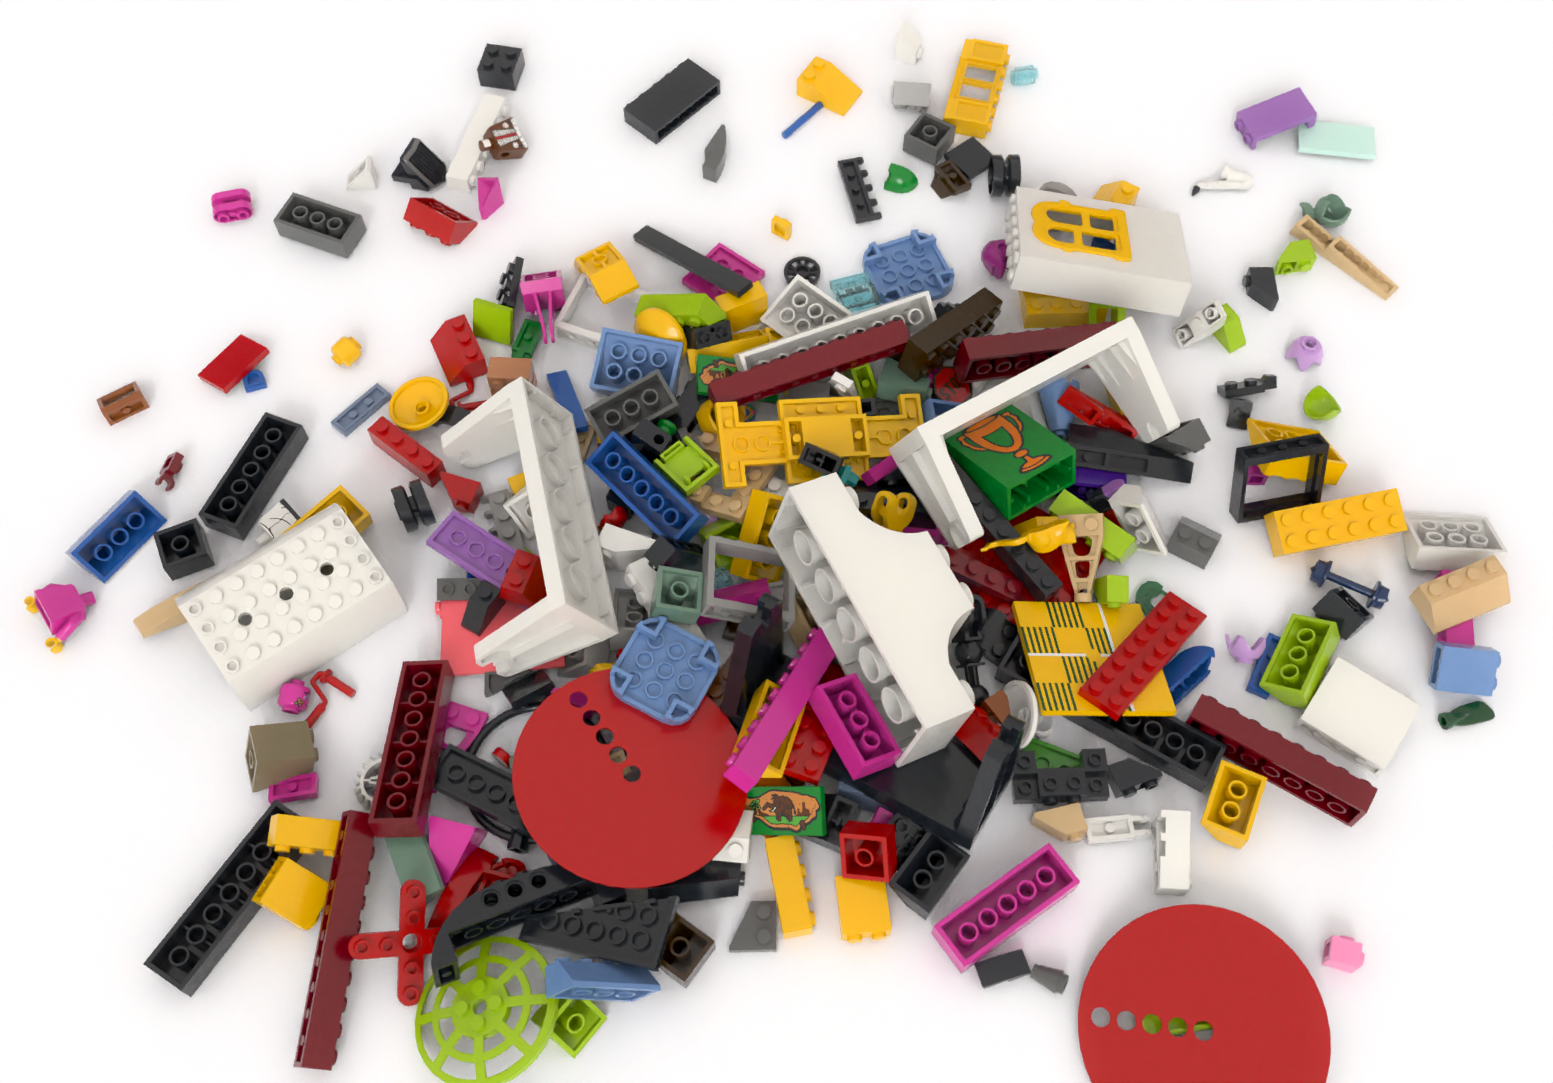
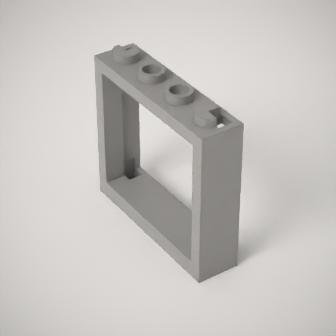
(733, 610)

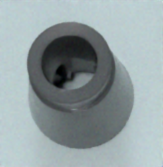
(1050, 978)

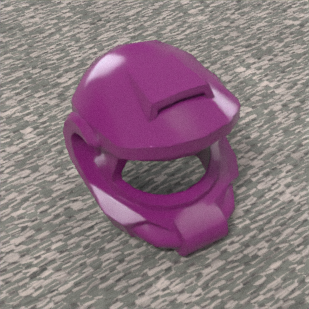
(994, 258)

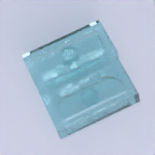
(855, 292)

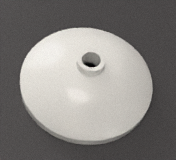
(1023, 706)

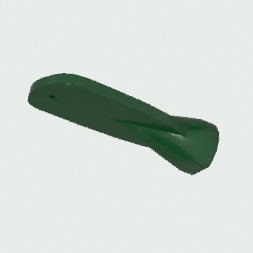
(1466, 715)

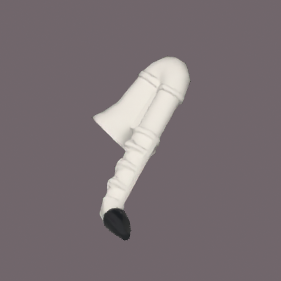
(1233, 180)

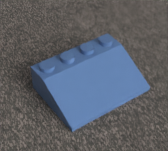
(630, 356)

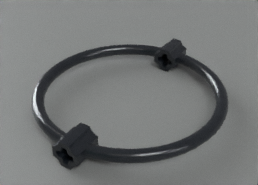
(517, 842)

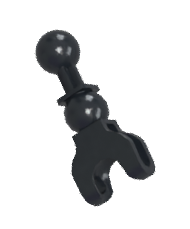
(969, 650)

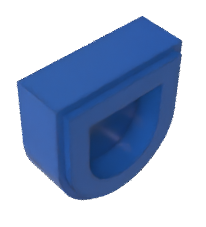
(254, 381)

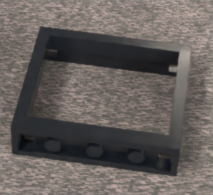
(1275, 451)

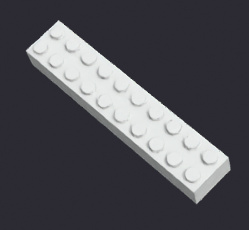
(914, 309)

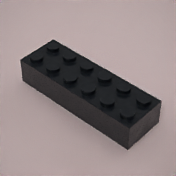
(253, 476)

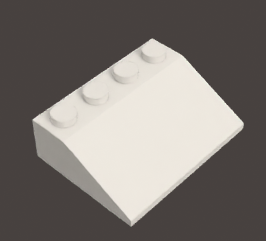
(802, 308)
(1450, 541)

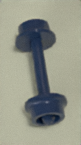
(1376, 596)

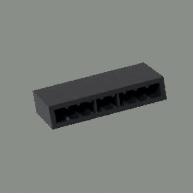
(671, 101)

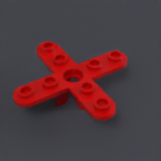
(390, 943)

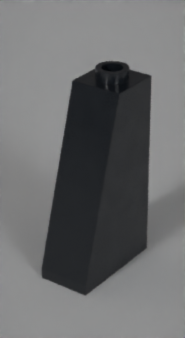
(711, 881)

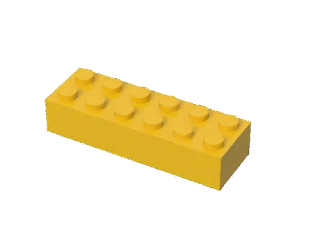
(1335, 522)

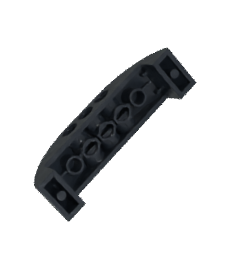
(506, 906)

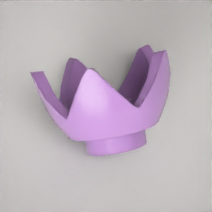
(1306, 350)
(1242, 651)

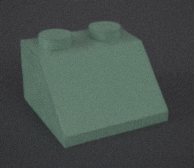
(677, 595)

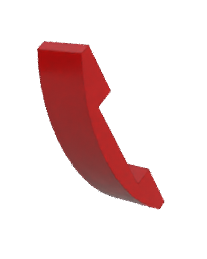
(461, 885)

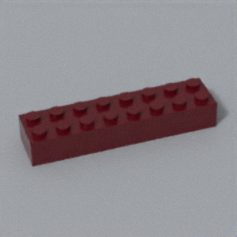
(1013, 353)
(412, 750)
(1284, 762)

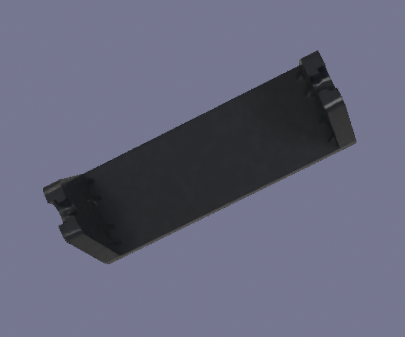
(941, 791)

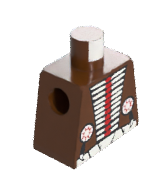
(504, 141)

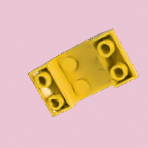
(606, 272)

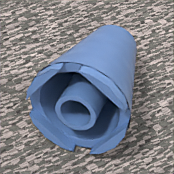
(1057, 416)

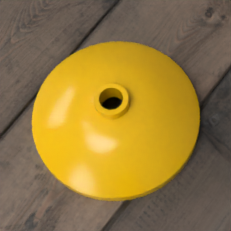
(659, 324)
(418, 403)

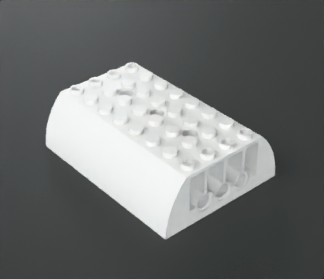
(295, 634)

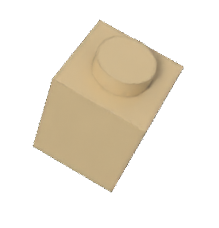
(1062, 822)

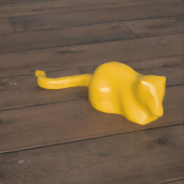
(1042, 538)

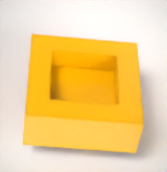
(781, 227)

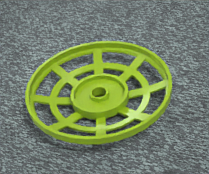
(492, 1020)

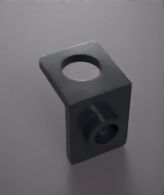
(1239, 413)

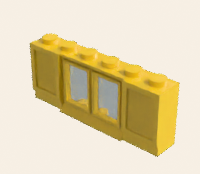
(976, 87)

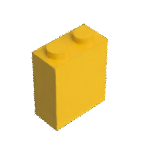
(744, 310)
(292, 893)
(862, 909)

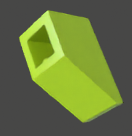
(1295, 258)

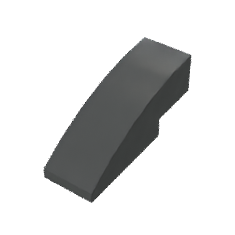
(715, 156)

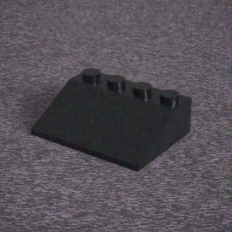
(867, 495)

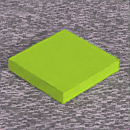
(493, 321)

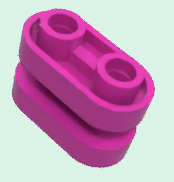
(231, 205)

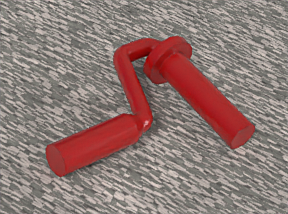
(468, 406)
(335, 682)

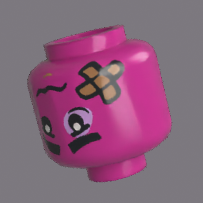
(294, 697)

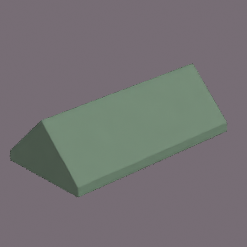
(415, 861)

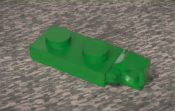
(527, 339)

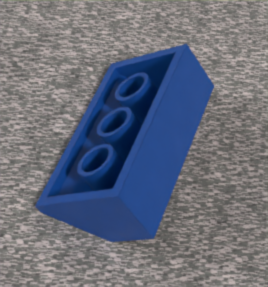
(116, 536)

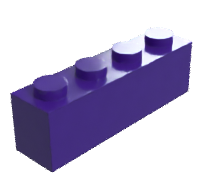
(1091, 478)

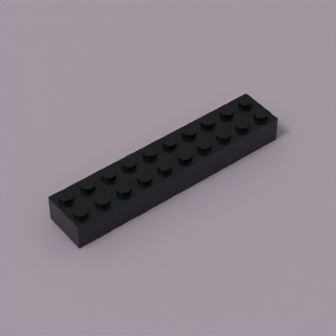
(1157, 740)

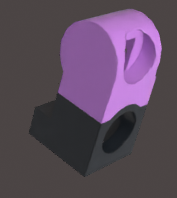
(1099, 498)

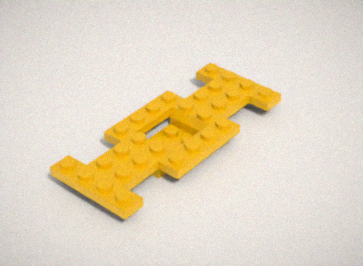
(825, 422)

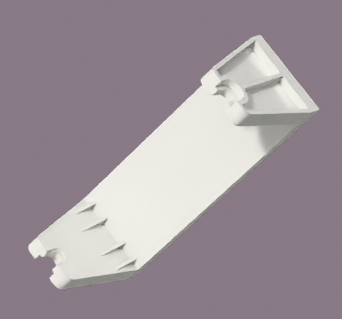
(1117, 358)
(574, 573)

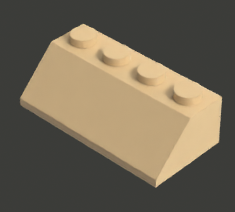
(1462, 594)

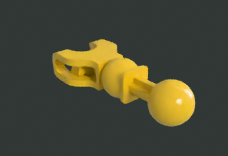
(893, 515)

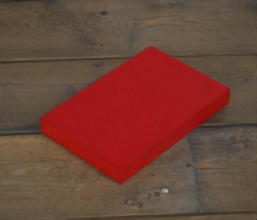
(233, 363)

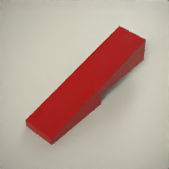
(1095, 412)

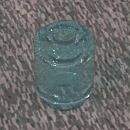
(1024, 75)

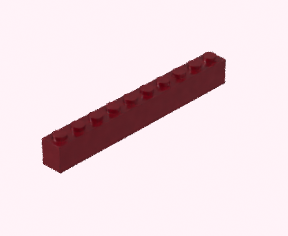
(810, 365)
(332, 960)

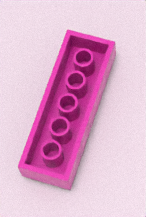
(1005, 907)

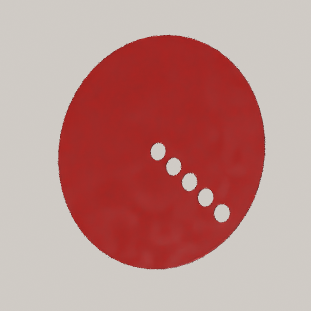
(617, 828)
(1211, 969)

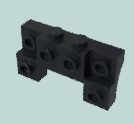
(1061, 784)

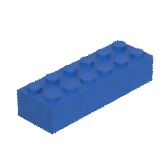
(645, 489)

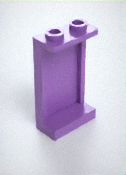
(1274, 116)

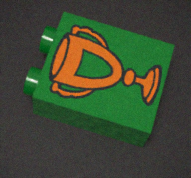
(1014, 460)

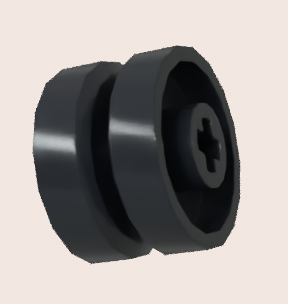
(1003, 175)
(414, 505)

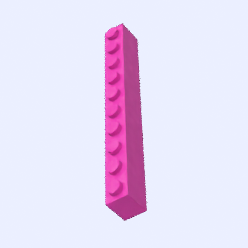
(781, 712)

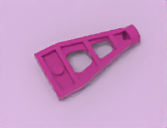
(466, 720)

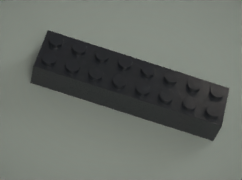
(219, 910)

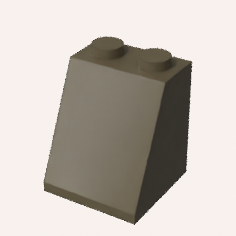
(279, 753)

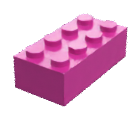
(854, 726)

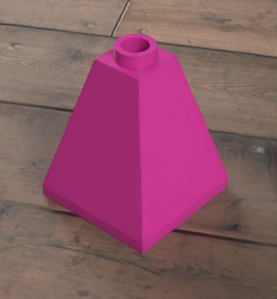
(452, 844)

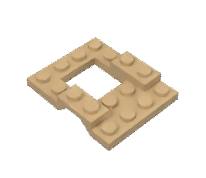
(722, 506)

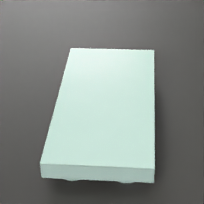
(1337, 140)

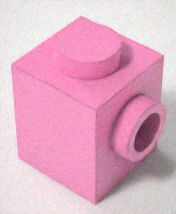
(1343, 953)

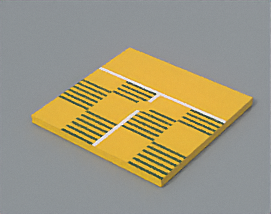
(1066, 647)

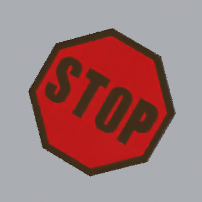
(947, 386)

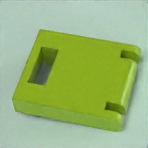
(685, 463)

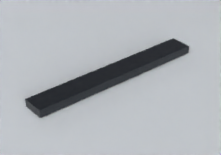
(693, 261)

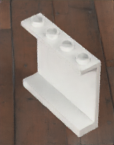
(1358, 717)

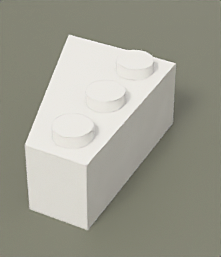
(1171, 852)

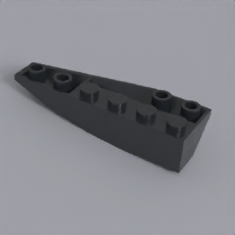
(1117, 452)

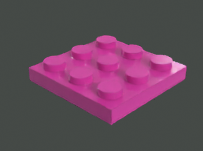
(730, 260)

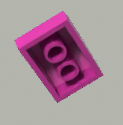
(543, 292)

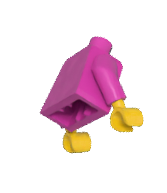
(61, 610)

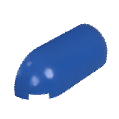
(1188, 671)

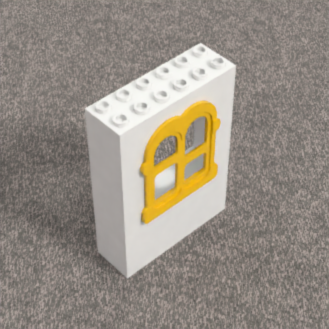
(1142, 273)

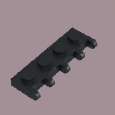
(857, 191)

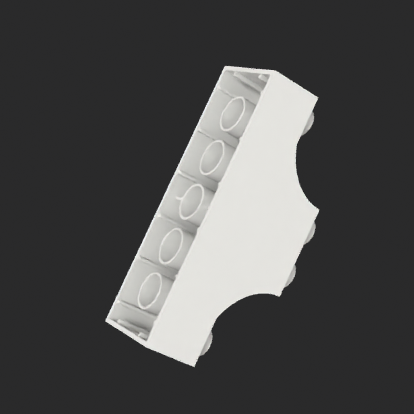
(882, 606)

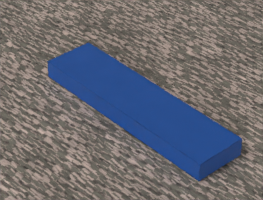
(565, 395)

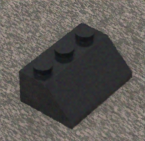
(928, 873)

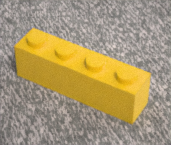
(303, 833)
(788, 886)

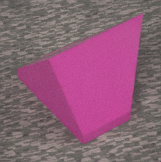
(489, 196)

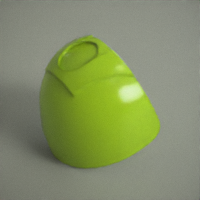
(1320, 405)

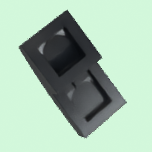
(1002, 968)

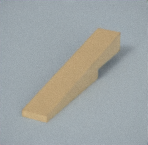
(1344, 256)

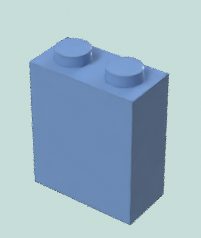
(1464, 668)

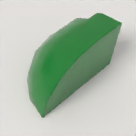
(900, 179)

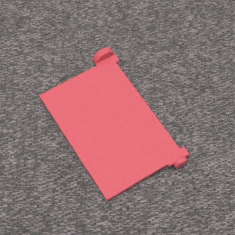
(459, 643)

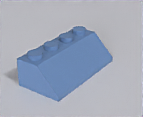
(598, 981)

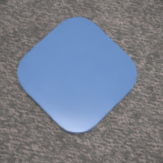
(908, 267)
(664, 671)

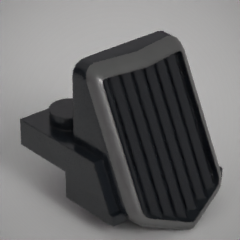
(420, 167)

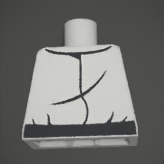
(276, 522)

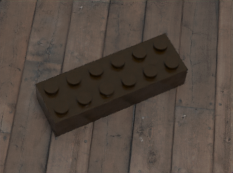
(942, 338)

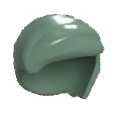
(1328, 211)

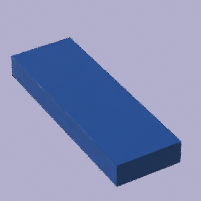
(1260, 667)

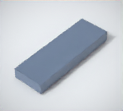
(361, 410)

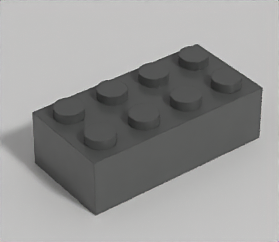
(320, 225)
(624, 409)

